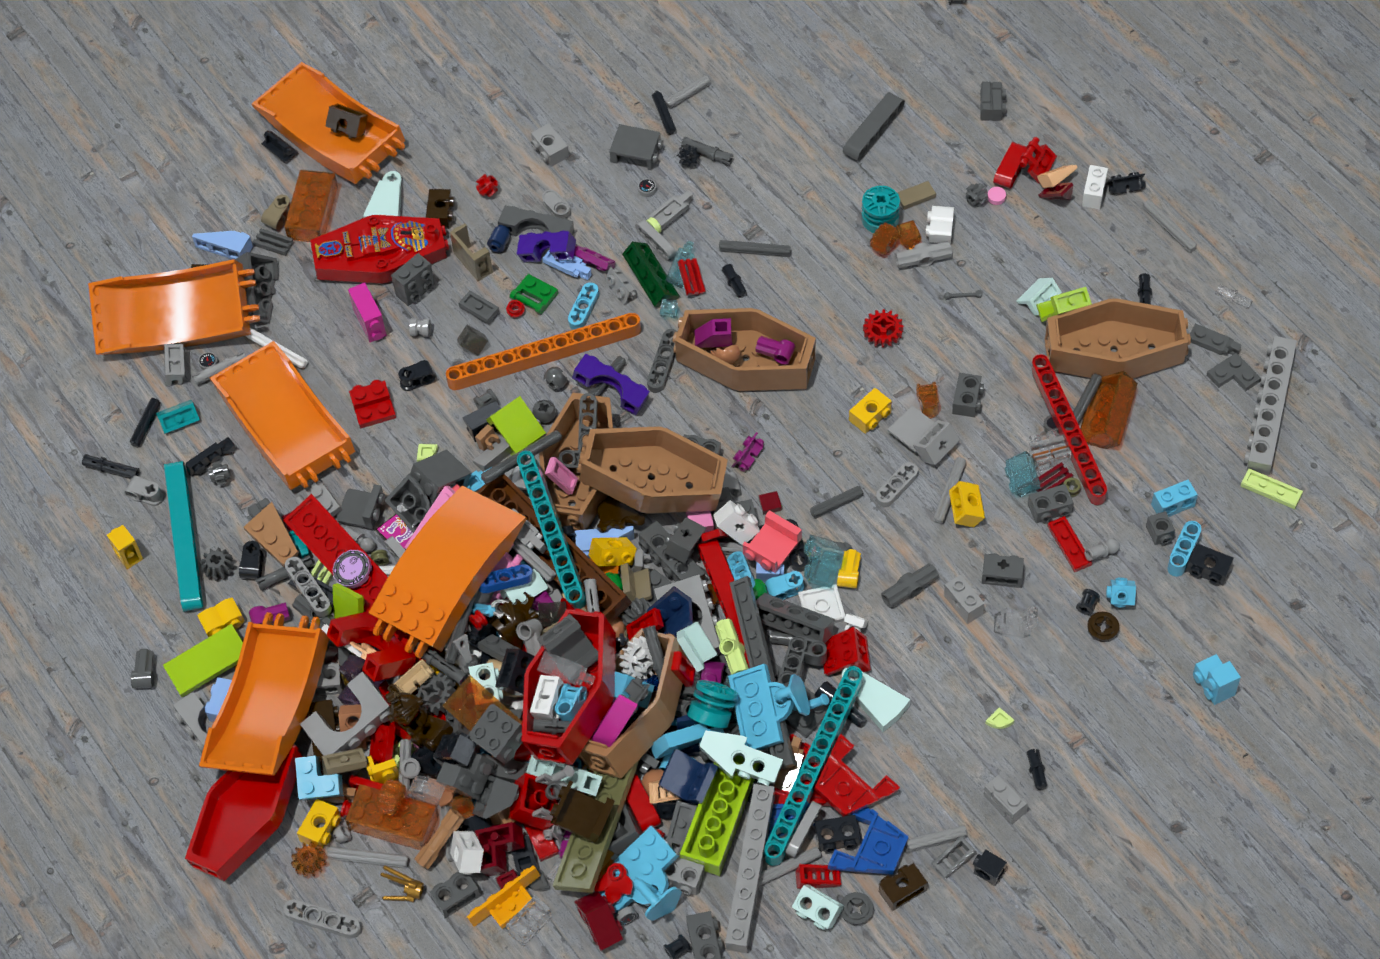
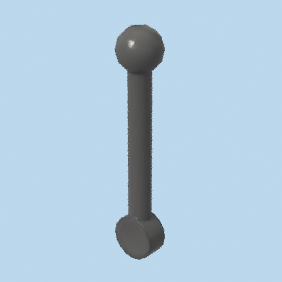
(978, 294)

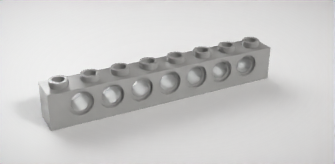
(1284, 349)
(750, 868)

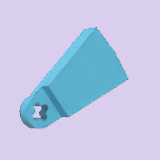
(680, 739)

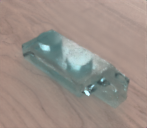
(674, 275)

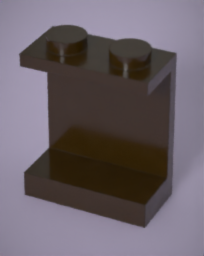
(580, 813)

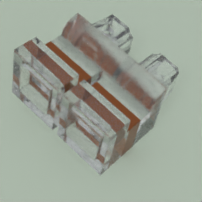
(1049, 451)

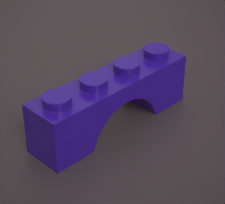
(592, 371)

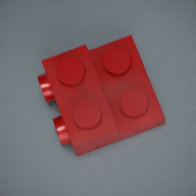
(372, 403)

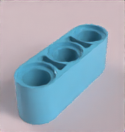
(1187, 541)

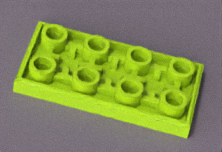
(205, 660)

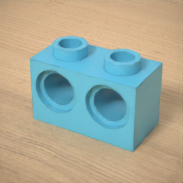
(1175, 498)

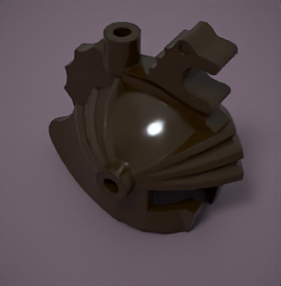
(512, 616)
(405, 707)

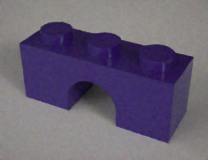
(533, 245)

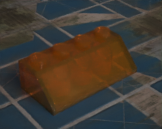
(1109, 411)

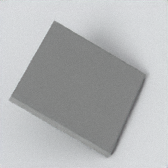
(910, 427)

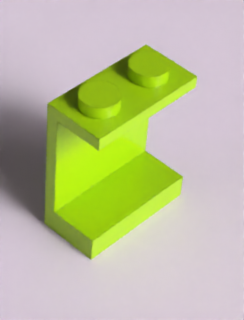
(1063, 303)
(517, 425)

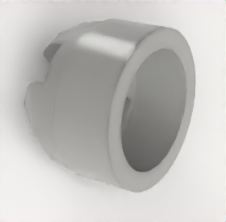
(342, 834)

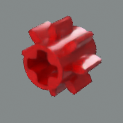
(487, 185)

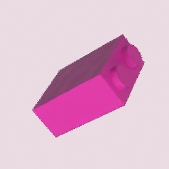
(367, 312)

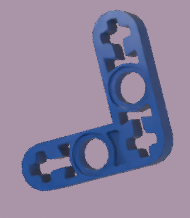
(520, 579)

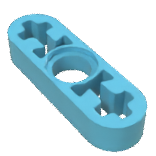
(583, 313)
(737, 567)

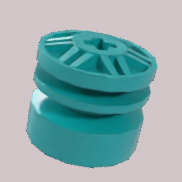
(880, 206)
(712, 704)

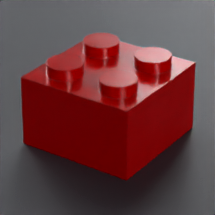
(530, 799)

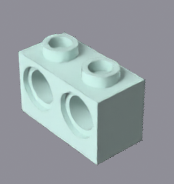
(489, 684)
(819, 902)

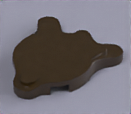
(616, 515)

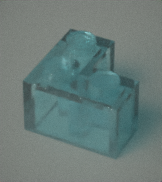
(824, 560)

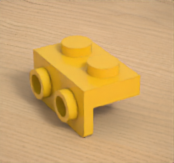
(383, 771)

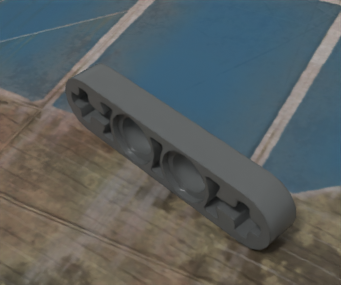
(661, 360)

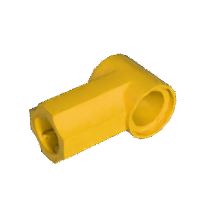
(849, 574)

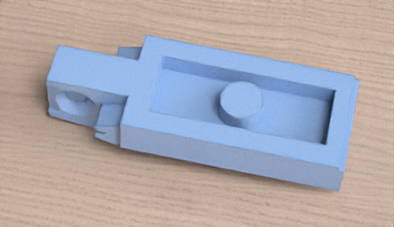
(573, 267)

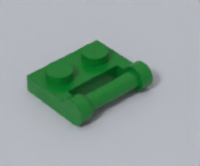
(536, 289)

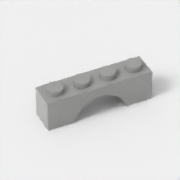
(192, 714)

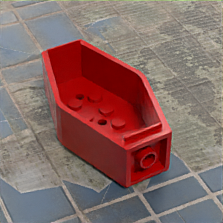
(600, 695)

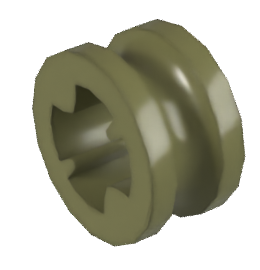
(1077, 485)
(380, 557)

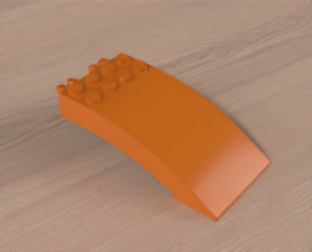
(300, 110)
(171, 308)
(283, 416)
(444, 569)
(266, 696)

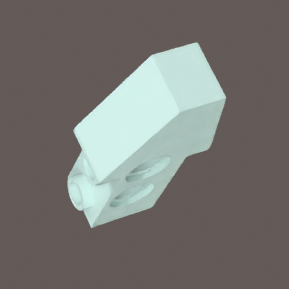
(724, 747)

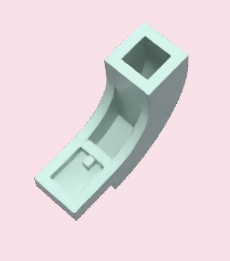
(582, 780)

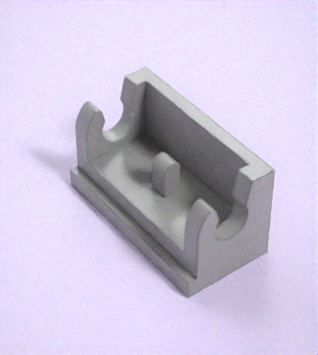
(174, 363)

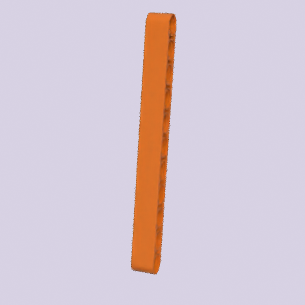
(518, 362)

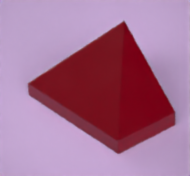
(1061, 191)

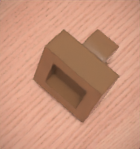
(486, 438)

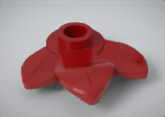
(615, 886)

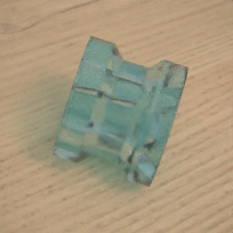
(669, 308)

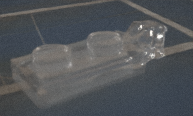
(565, 669)

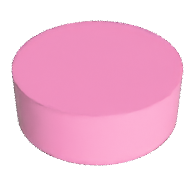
(996, 195)

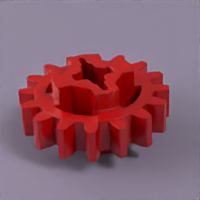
(883, 328)

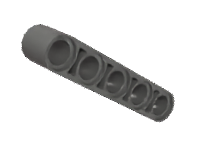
(873, 126)

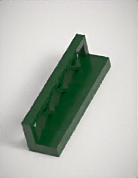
(648, 273)

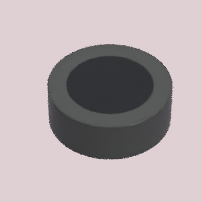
(1049, 424)

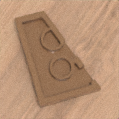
(271, 534)

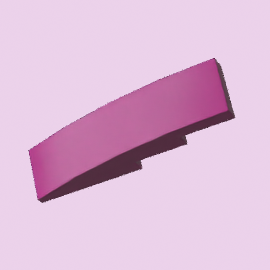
(614, 721)

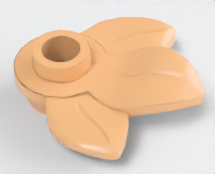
(364, 648)

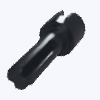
(828, 689)

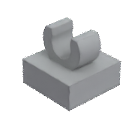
(639, 560)

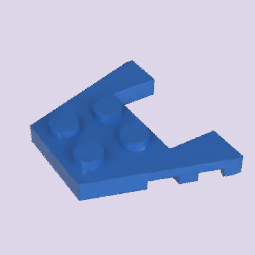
(879, 849)

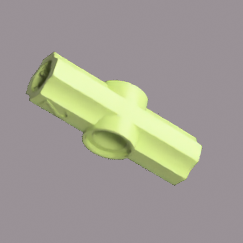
(731, 646)

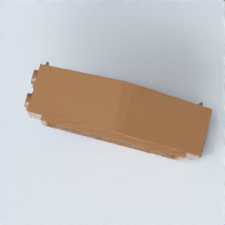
(1117, 325)
(760, 371)
(654, 452)
(584, 496)
(650, 722)

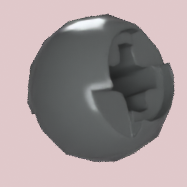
(555, 378)
(540, 407)

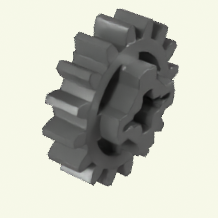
(436, 692)

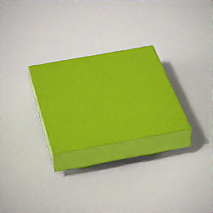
(346, 601)

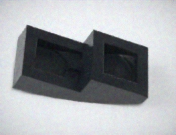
(524, 857)

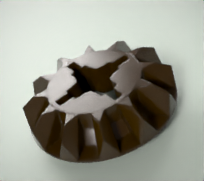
(1097, 619)

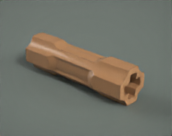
(430, 851)

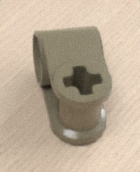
(277, 212)

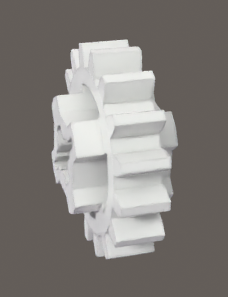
(637, 659)

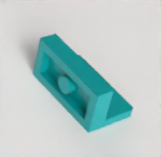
(177, 416)

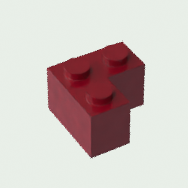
(495, 843)
(598, 916)

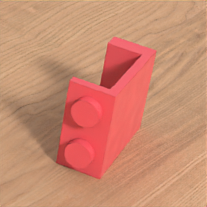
(773, 542)

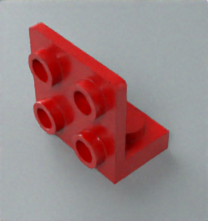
(847, 650)

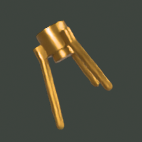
(412, 888)

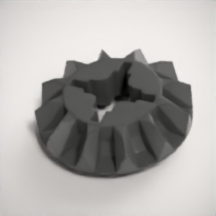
(856, 899)

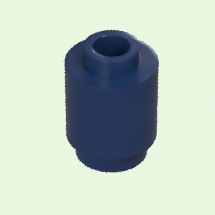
(498, 238)

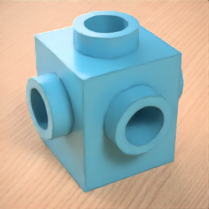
(1121, 592)

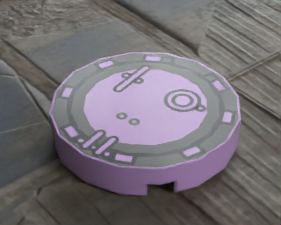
(352, 568)

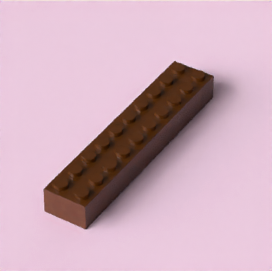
(610, 597)

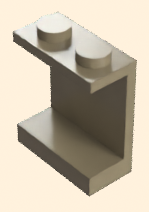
(478, 263)

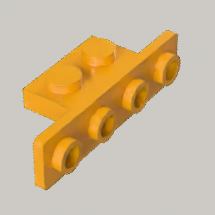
(507, 901)

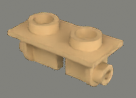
(415, 676)

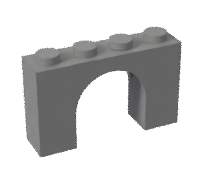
(696, 589)
(373, 713)

